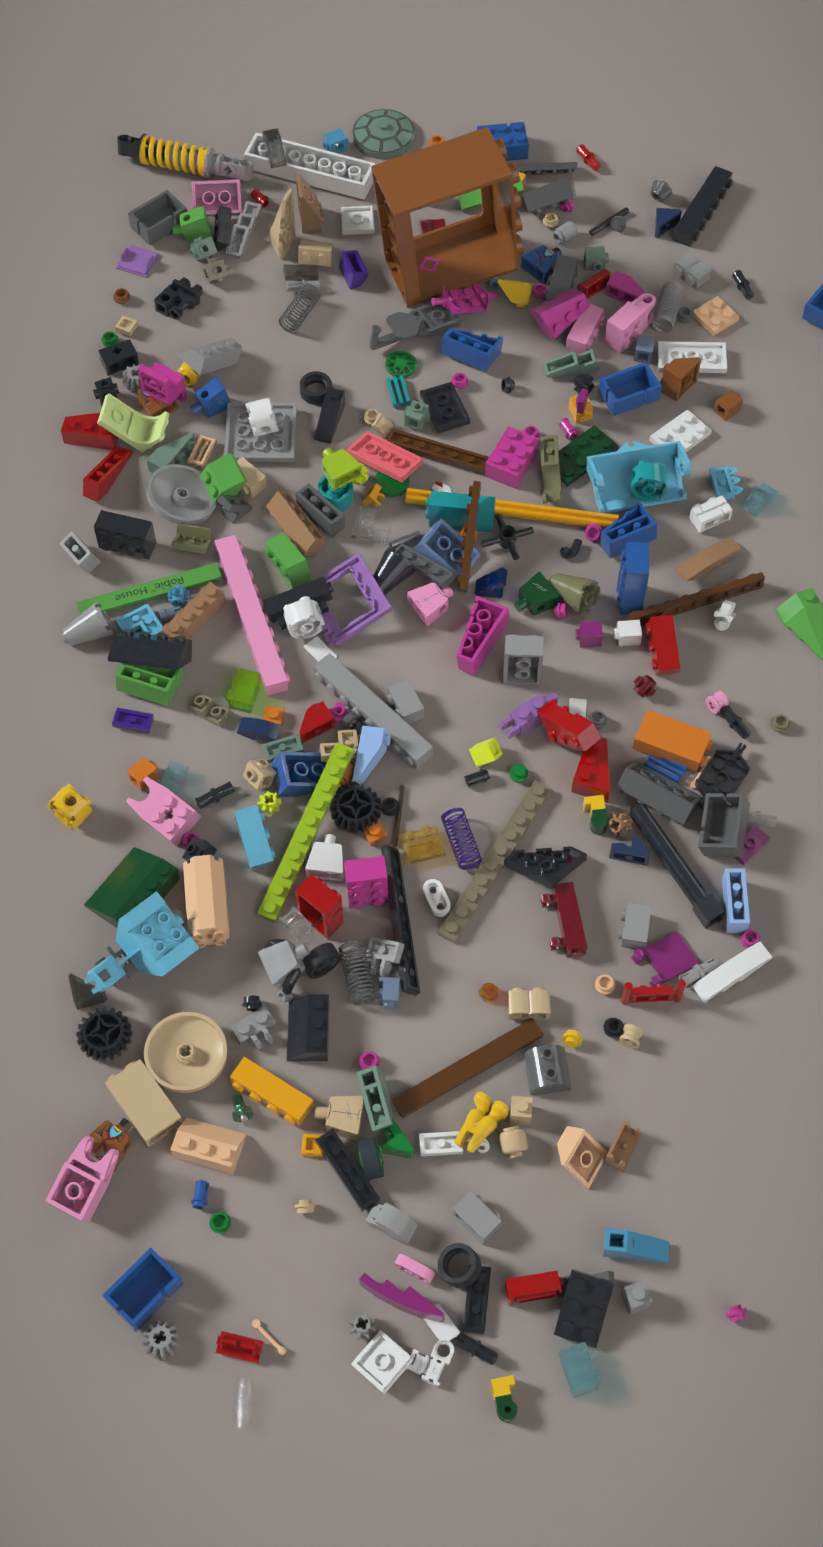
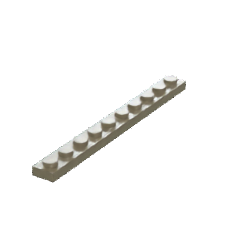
(494, 862)

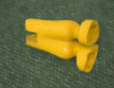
(477, 1124)

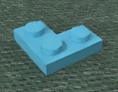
(141, 618)

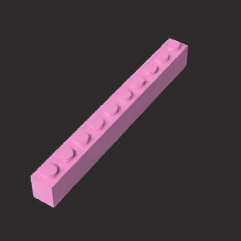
(251, 615)

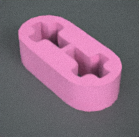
(414, 1269)

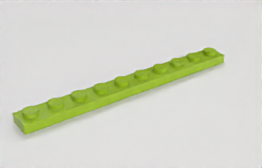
(305, 832)

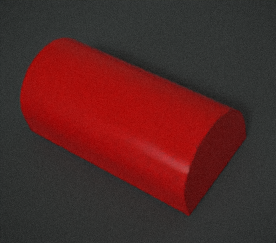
(594, 284)

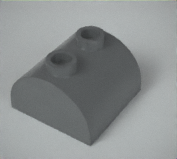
(547, 1069)

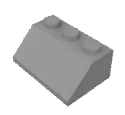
(213, 356)

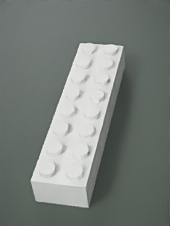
(316, 166)

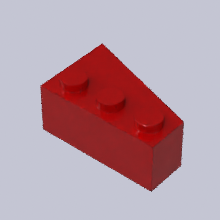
(567, 728)

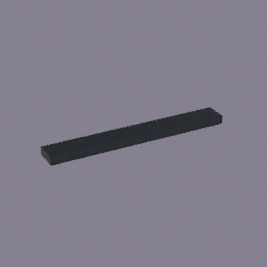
(401, 920)

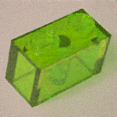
(244, 690)

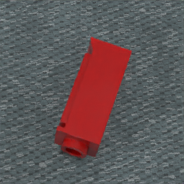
(534, 1287)

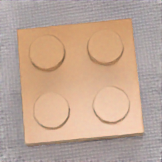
(715, 315)

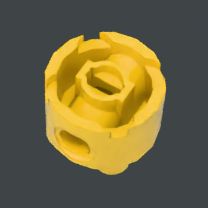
(70, 807)

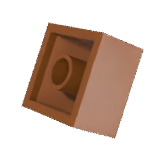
(679, 376)

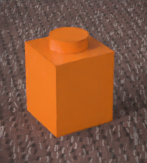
(143, 769)

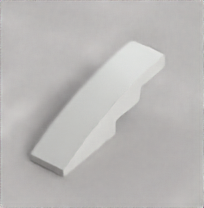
(732, 971)

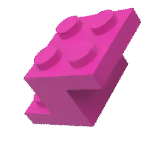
(162, 383)

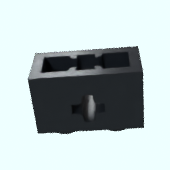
(118, 357)

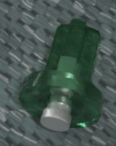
(242, 1112)

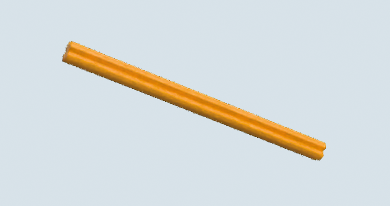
(531, 511)

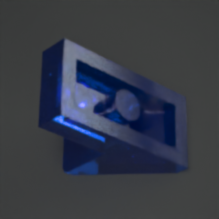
(491, 584)

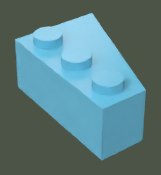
(254, 837)

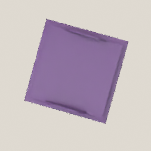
(137, 261)

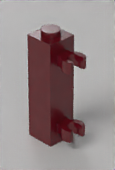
(569, 919)

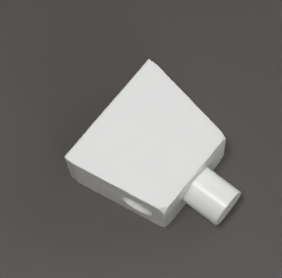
(326, 860)

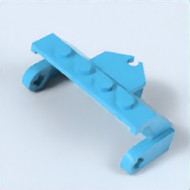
(612, 474)

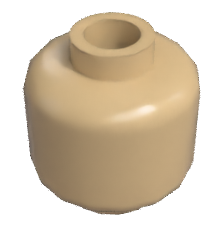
(513, 1141)

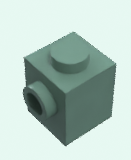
(595, 258)

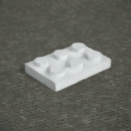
(683, 428)

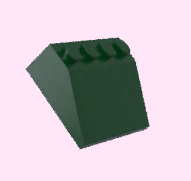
(131, 883)

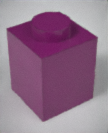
(589, 634)

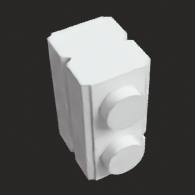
(710, 513)

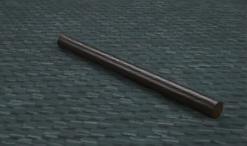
(398, 817)

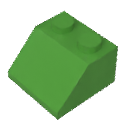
(223, 477)

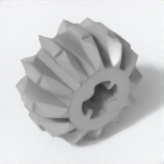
(131, 378)
(164, 1346)

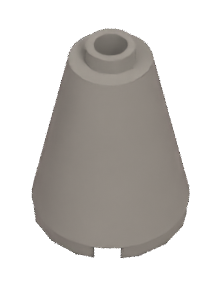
(88, 626)

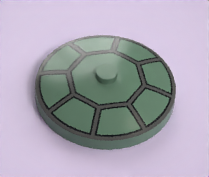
(383, 134)

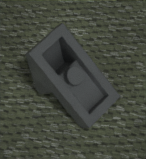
(234, 507)

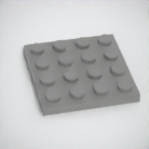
(265, 448)

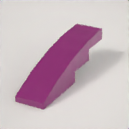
(407, 1301)

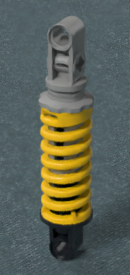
(198, 162)

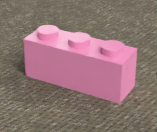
(585, 329)

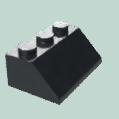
(308, 1028)

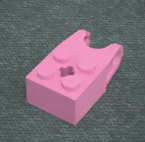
(629, 323)
(160, 807)
(88, 1176)

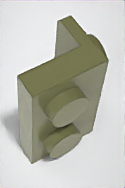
(192, 539)

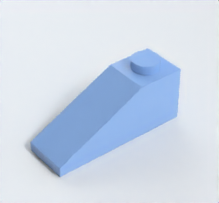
(370, 751)

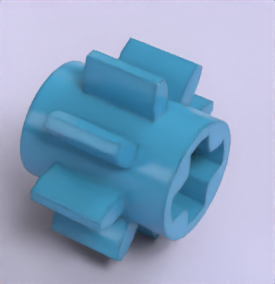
(178, 596)

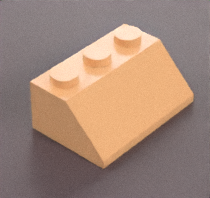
(208, 1145)

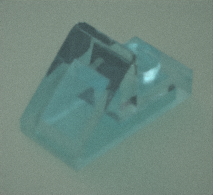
(759, 499)

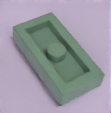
(287, 744)

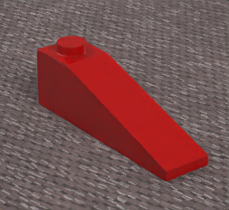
(102, 477)

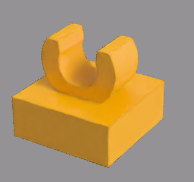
(372, 495)

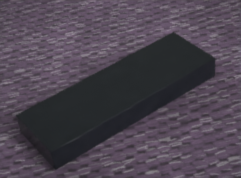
(477, 1303)

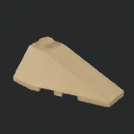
(283, 229)

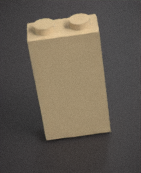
(143, 1102)

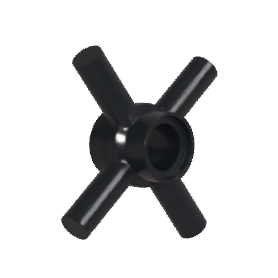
(507, 537)

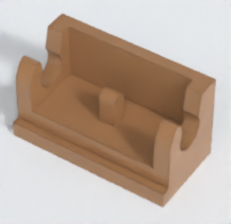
(623, 1146)

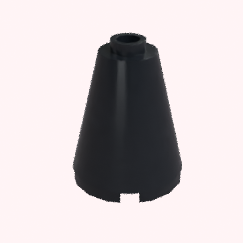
(392, 570)

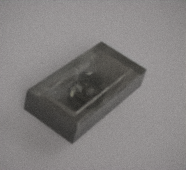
(300, 272)

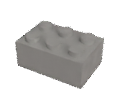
(523, 659)

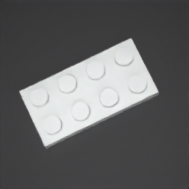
(711, 353)

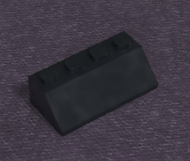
(151, 650)

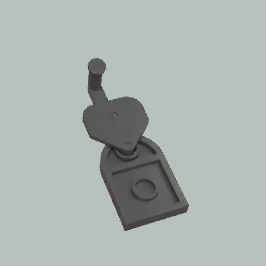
(420, 321)

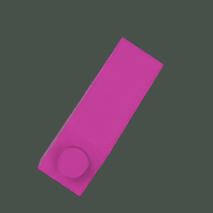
(624, 288)

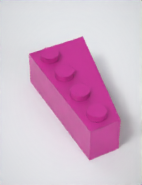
(482, 632)

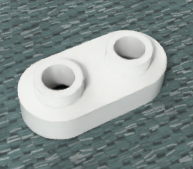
(436, 899)

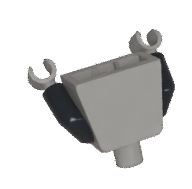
(283, 964)

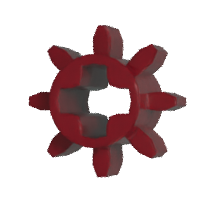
(644, 686)

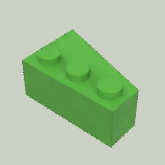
(287, 560)
(149, 682)

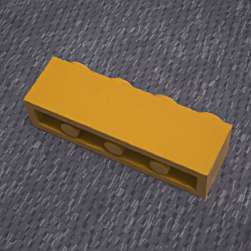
(271, 1091)

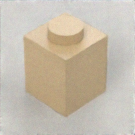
(521, 1110)

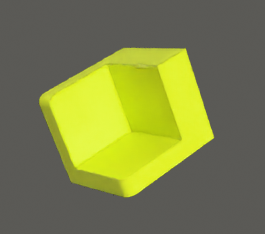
(485, 752)

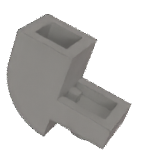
(392, 1221)

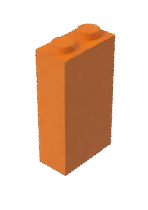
(672, 740)

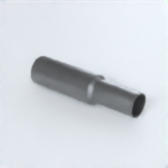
(405, 539)

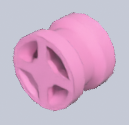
(716, 702)

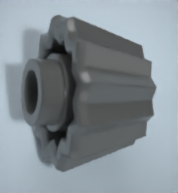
(660, 190)

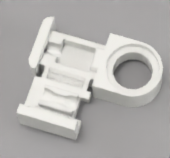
(431, 1367)

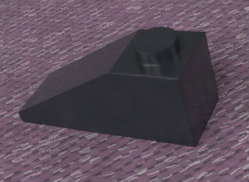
(330, 415)

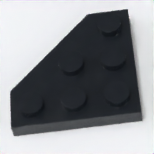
(546, 865)

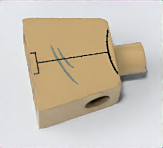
(343, 1115)

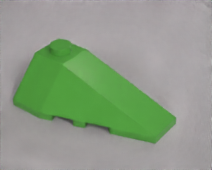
(805, 617)

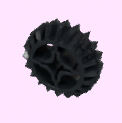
(370, 807)
(85, 1039)

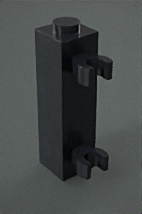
(317, 590)

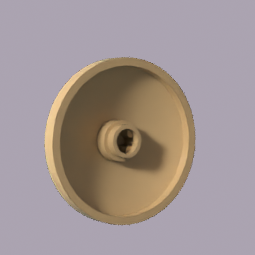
(185, 1052)

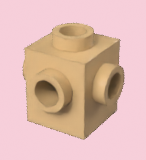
(259, 773)

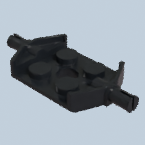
(726, 764)

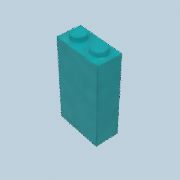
(452, 510)

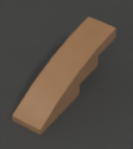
(707, 559)

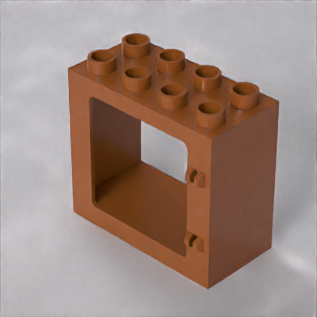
(466, 249)

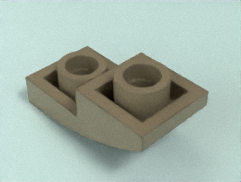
(209, 710)

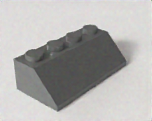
(659, 792)

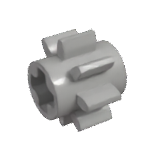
(358, 1330)

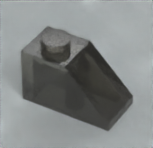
(274, 148)

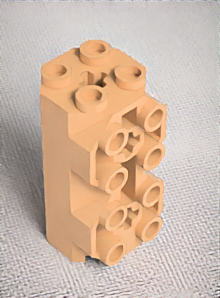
(206, 900)

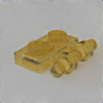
(423, 849)

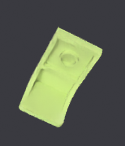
(131, 426)

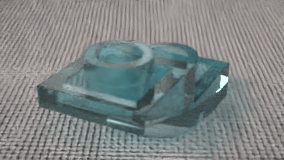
(174, 776)

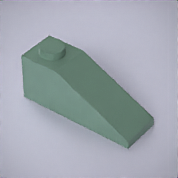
(376, 1097)

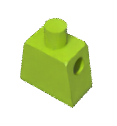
(340, 468)

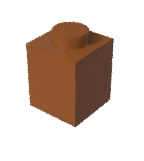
(728, 405)

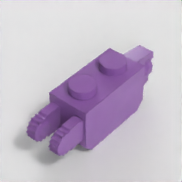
(525, 717)

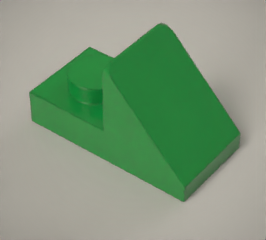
(398, 1145)

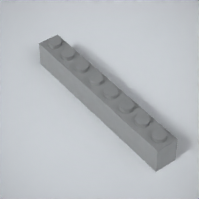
(372, 710)

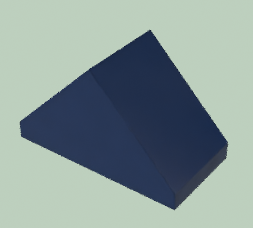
(665, 220)

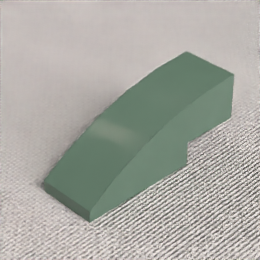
(571, 364)

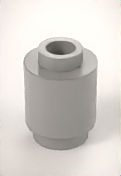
(565, 232)

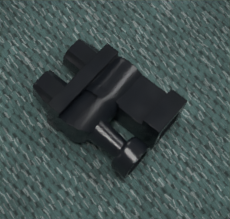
(180, 293)

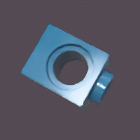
(335, 141)

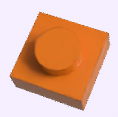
(274, 714)
(375, 833)

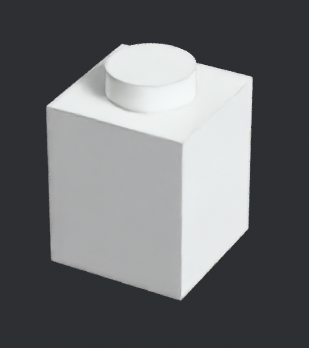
(628, 633)

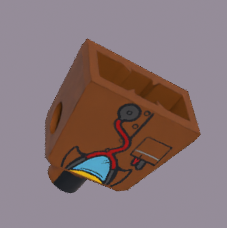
(153, 407)
(110, 1137)

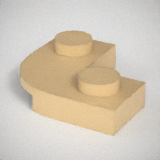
(345, 737)

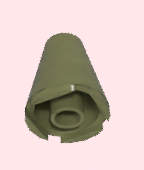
(576, 591)

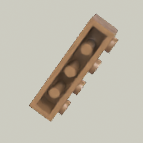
(296, 524)
(196, 612)

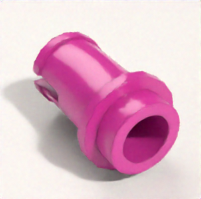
(570, 431)

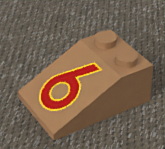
(308, 207)

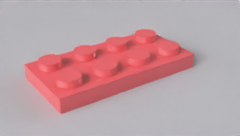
(384, 456)

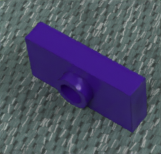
(133, 720)

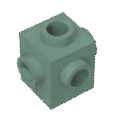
(208, 248)
(416, 415)

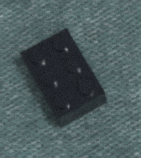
(125, 534)

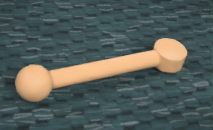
(700, 772)
(257, 1325)

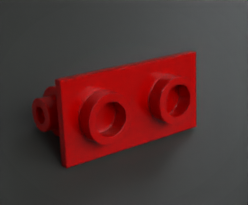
(239, 1347)

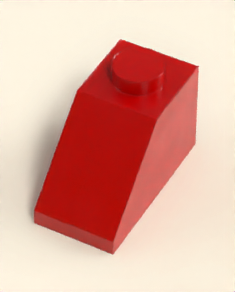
(316, 722)

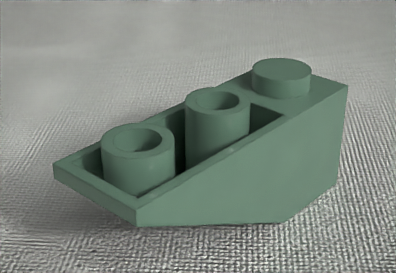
(171, 453)

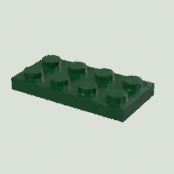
(574, 455)

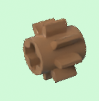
(620, 824)

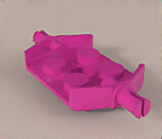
(465, 300)

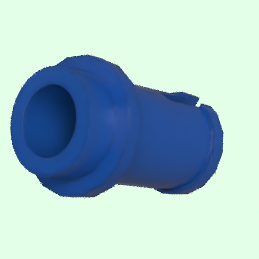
(200, 1195)

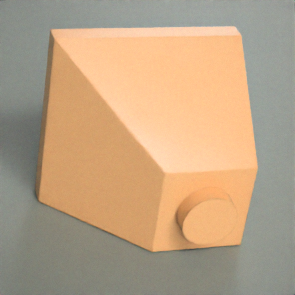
(581, 1154)

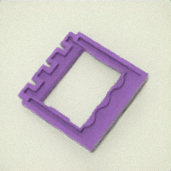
(372, 593)

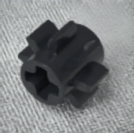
(583, 381)

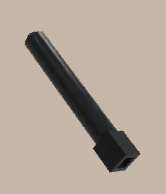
(704, 904)

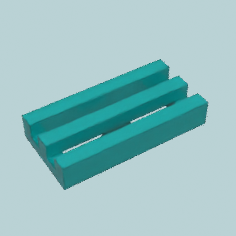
(395, 381)

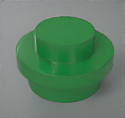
(109, 338)
(518, 773)
(220, 1222)

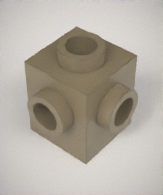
(210, 269)

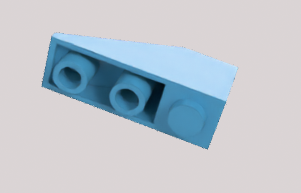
(634, 1246)

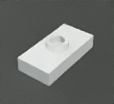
(439, 1144)

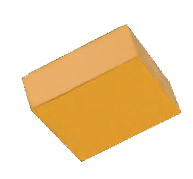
(309, 1146)

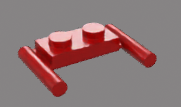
(659, 993)

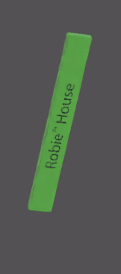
(153, 589)

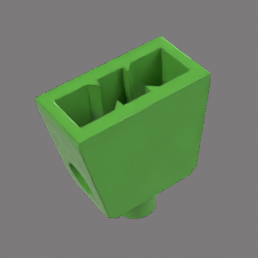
(193, 225)

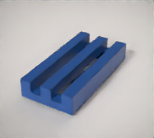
(667, 764)

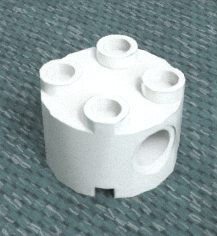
(262, 417)
(303, 618)

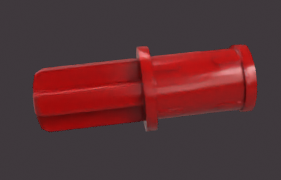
(588, 157)

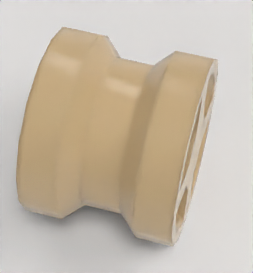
(631, 1036)

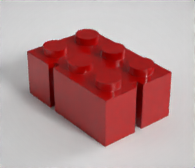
(316, 900)

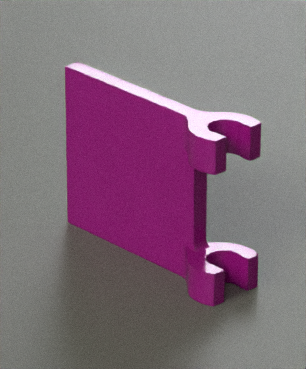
(668, 958)

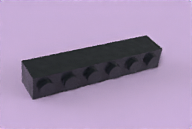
(702, 206)

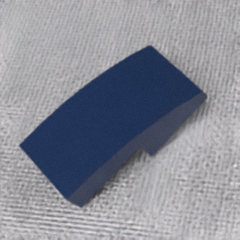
(259, 728)

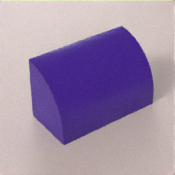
(353, 269)

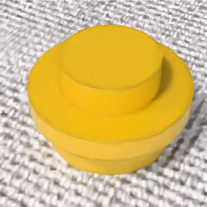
(572, 1039)

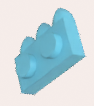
(724, 482)

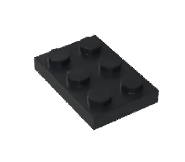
(445, 407)
(584, 1308)

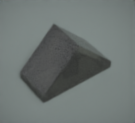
(83, 995)

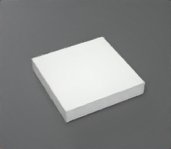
(357, 220)
(382, 1361)

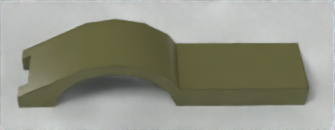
(550, 469)

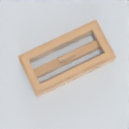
(198, 462)

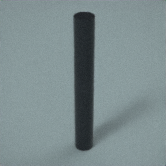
(606, 223)

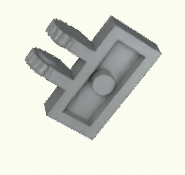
(383, 950)
(252, 1026)

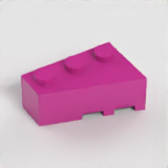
(560, 312)

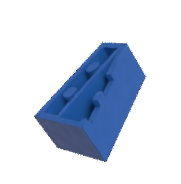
(471, 348)
(633, 527)

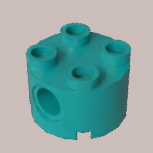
(649, 480)
(341, 498)

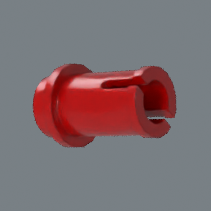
(260, 198)

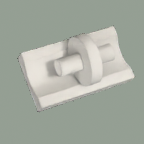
(724, 615)

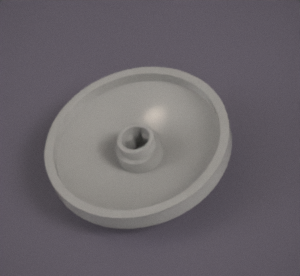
(179, 495)

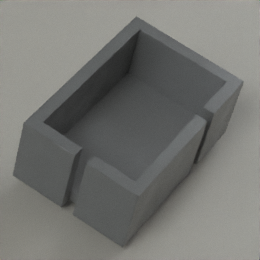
(156, 217)
(724, 825)

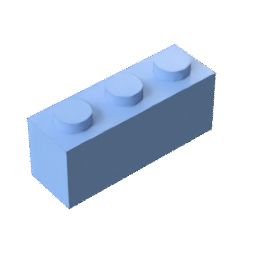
(735, 900)

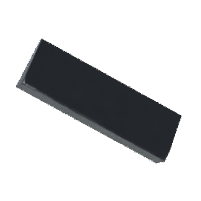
(222, 227)

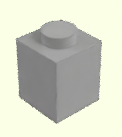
(636, 1297)

